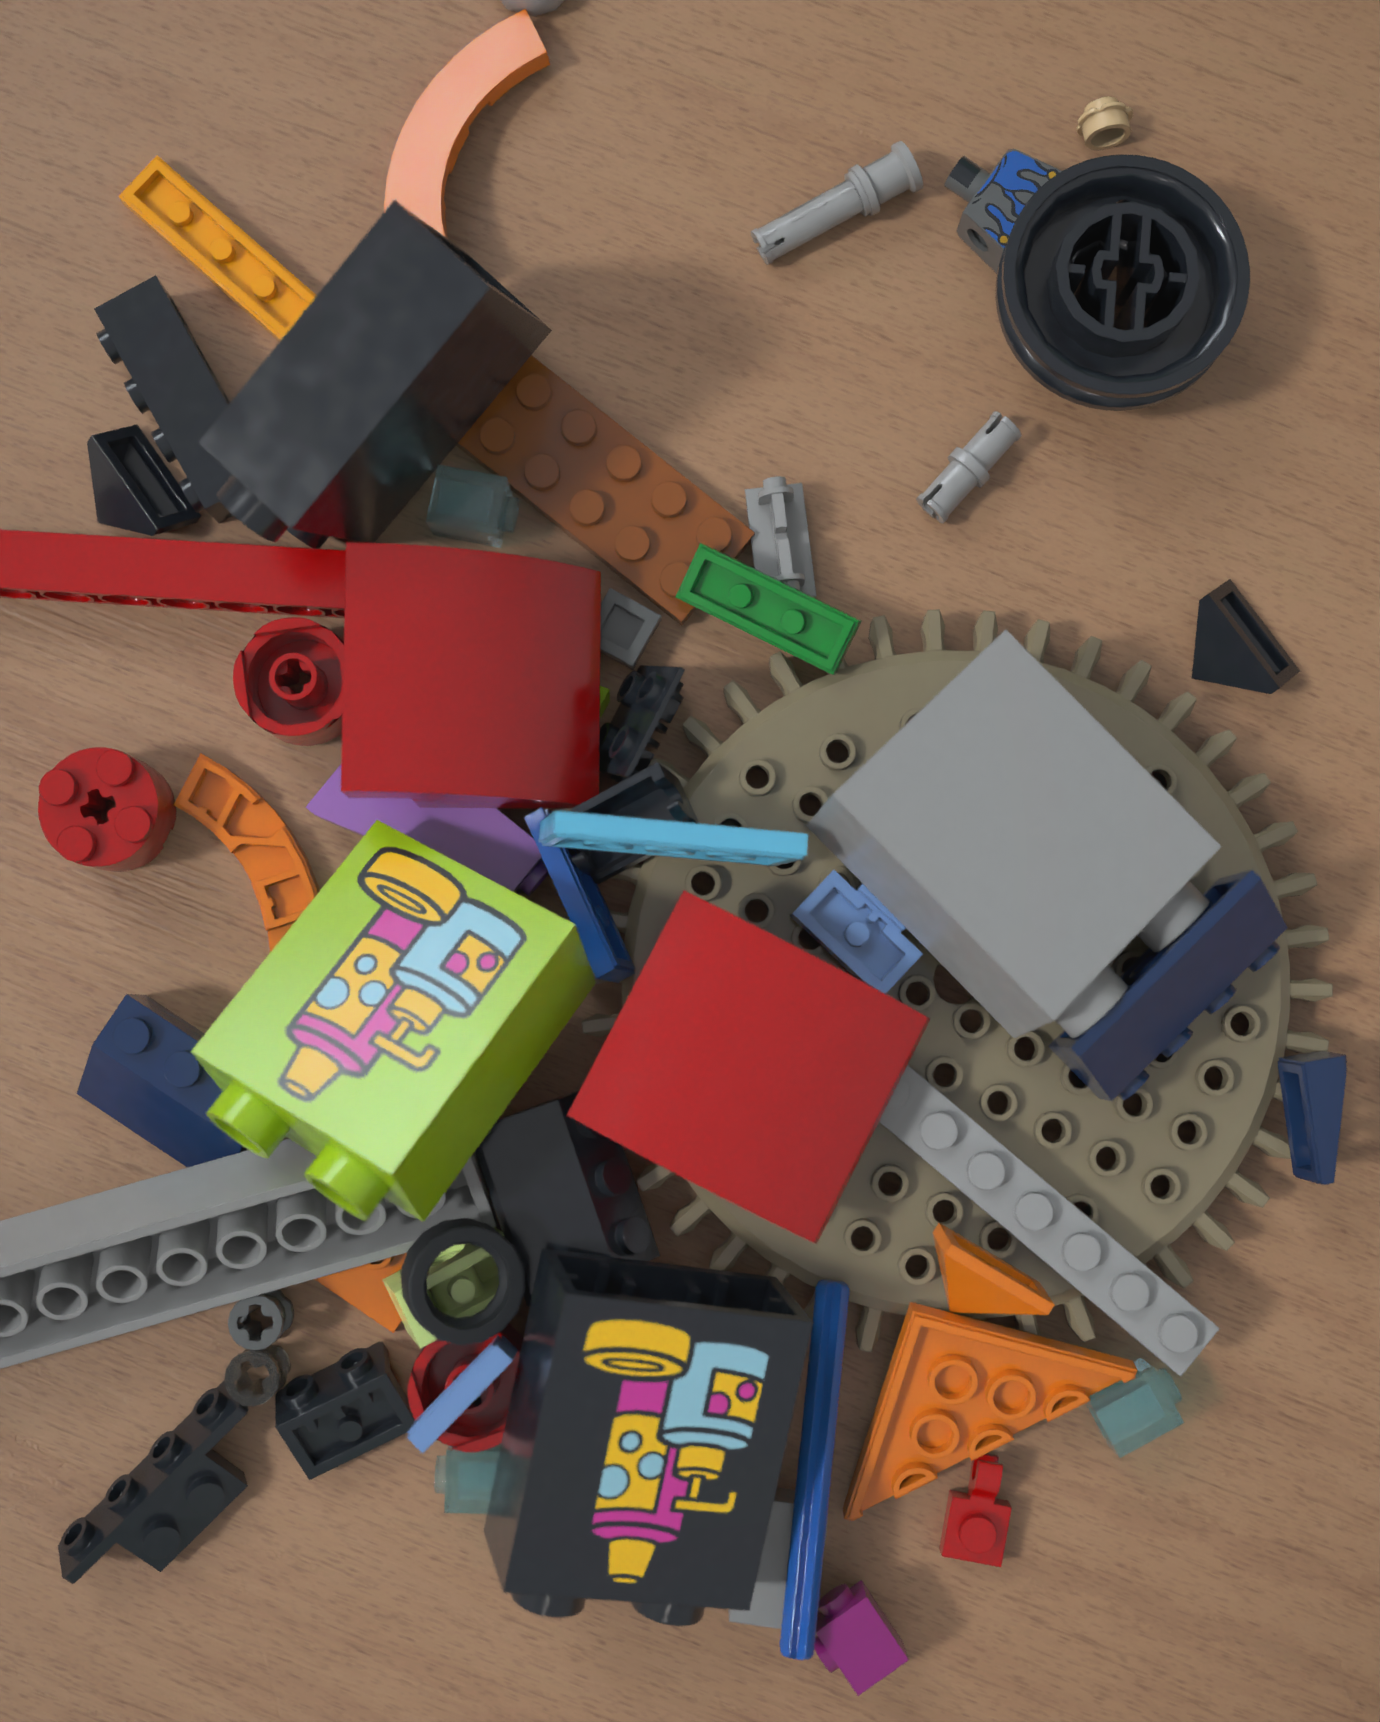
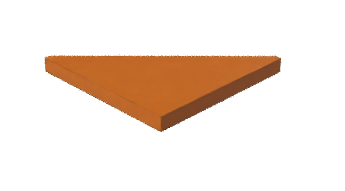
(962, 1392)

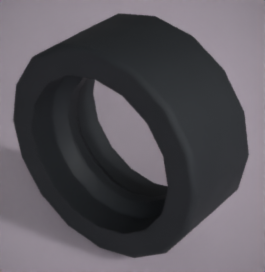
(498, 1311)

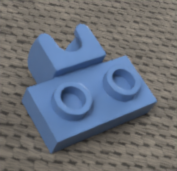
(857, 932)

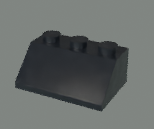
(562, 1188)

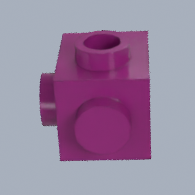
(857, 1637)

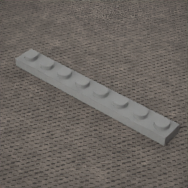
(1047, 1223)

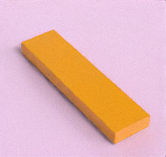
(217, 247)

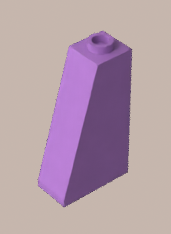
(471, 836)

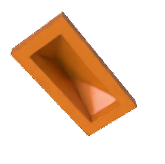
(983, 1282)

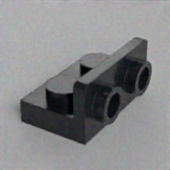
(342, 1410)

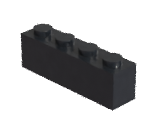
(171, 382)

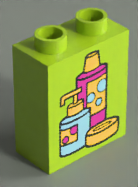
(393, 1024)

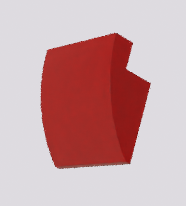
(470, 678)
(749, 1067)

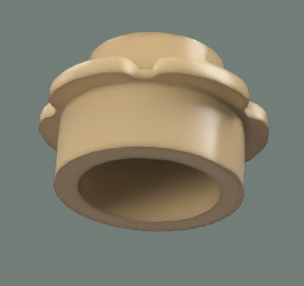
(1105, 123)

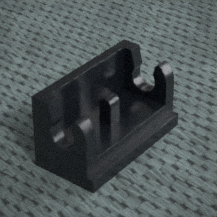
(646, 795)

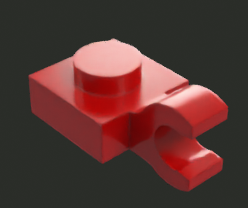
(977, 1520)

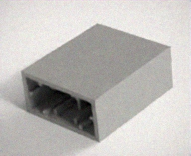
(1019, 843)

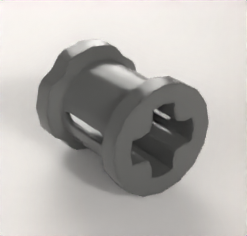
(249, 1332)

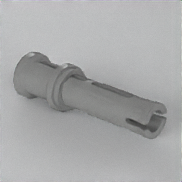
(859, 193)

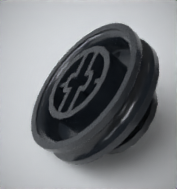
(1175, 265)

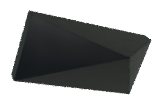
(135, 485)
(1236, 645)

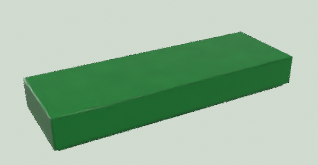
(768, 609)

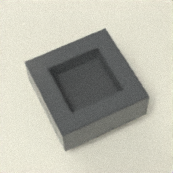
(626, 628)

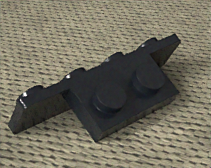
(165, 1496)

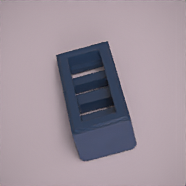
(1313, 1111)

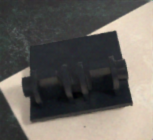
(644, 699)

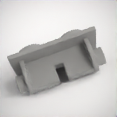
(781, 533)

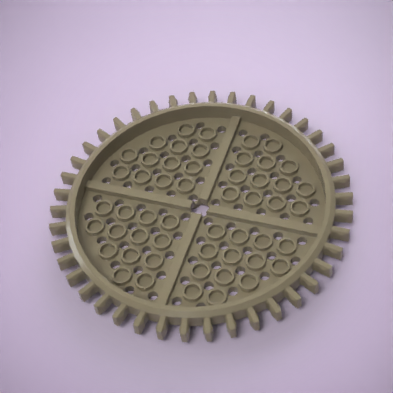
(863, 711)

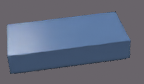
(461, 1392)

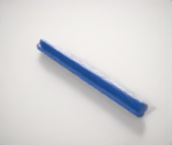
(814, 1470)

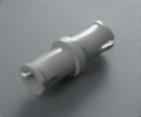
(969, 467)

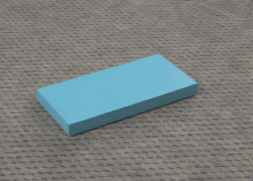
(671, 839)

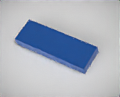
(584, 908)

